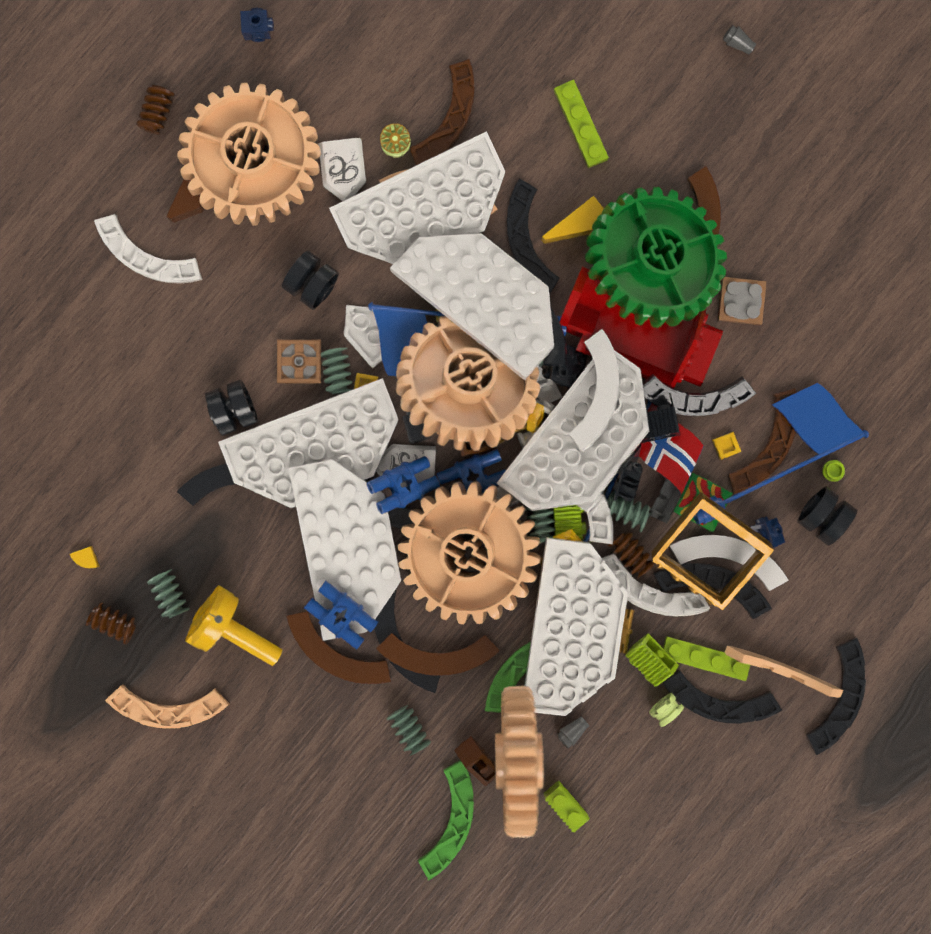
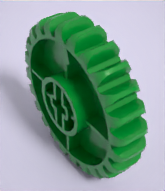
(656, 257)

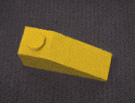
(577, 223)

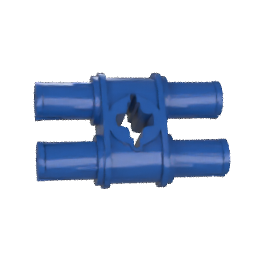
(477, 465)
(400, 474)
(341, 627)

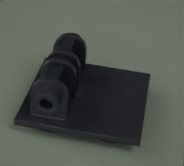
(567, 375)
(630, 476)

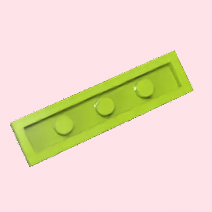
(581, 124)
(705, 658)

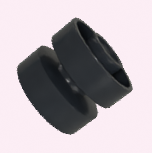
(307, 277)
(225, 409)
(827, 516)

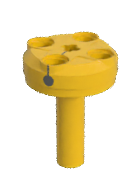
(215, 620)

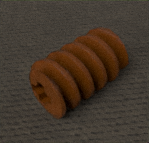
(154, 108)
(632, 554)
(111, 623)

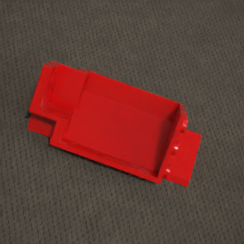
(665, 351)

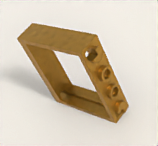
(696, 585)

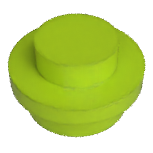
(833, 470)

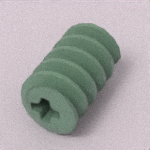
(336, 371)
(628, 511)
(542, 523)
(167, 594)
(409, 730)

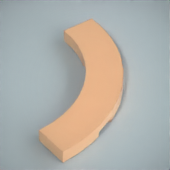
(780, 668)
(166, 715)

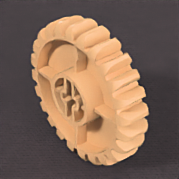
(236, 127)
(462, 388)
(501, 567)
(519, 761)

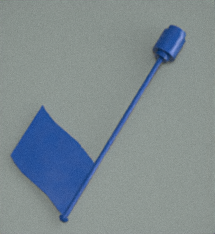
(396, 328)
(817, 422)

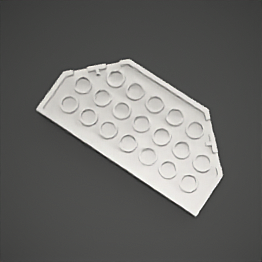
(431, 199)
(483, 295)
(344, 428)
(552, 466)
(345, 537)
(574, 627)

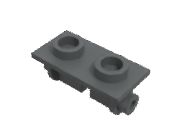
(665, 502)

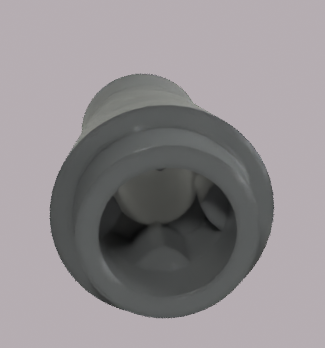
(738, 39)
(572, 732)

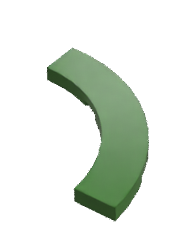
(507, 676)
(459, 823)

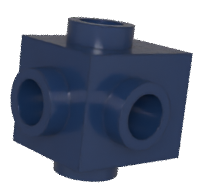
(256, 25)
(770, 530)

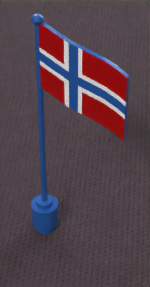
(670, 457)

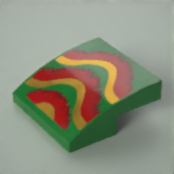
(693, 487)

